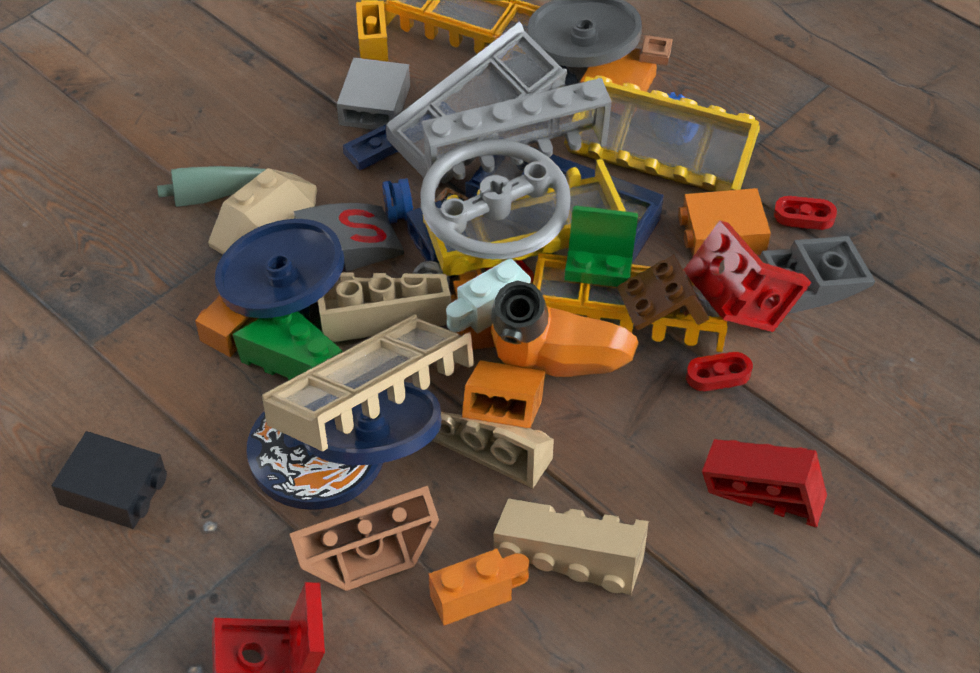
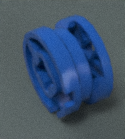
(401, 198)

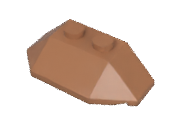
(368, 540)

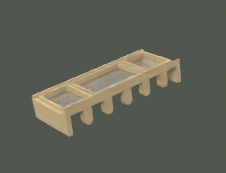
(358, 376)

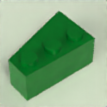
(284, 345)

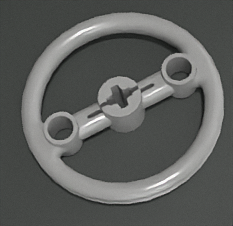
(495, 199)

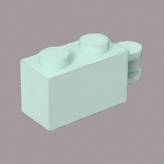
(478, 296)

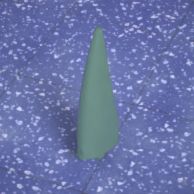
(206, 184)

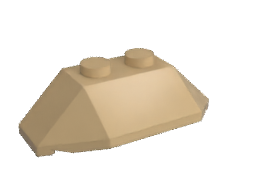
(263, 200)

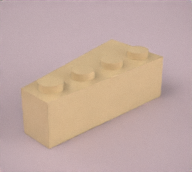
(371, 305)
(573, 544)

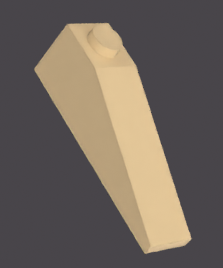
(507, 449)

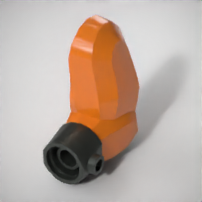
(554, 339)

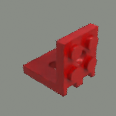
(747, 288)
(283, 644)

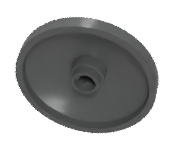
(586, 31)

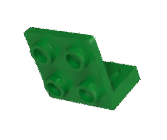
(600, 246)

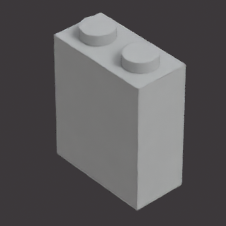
(373, 93)

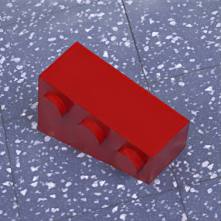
(767, 475)

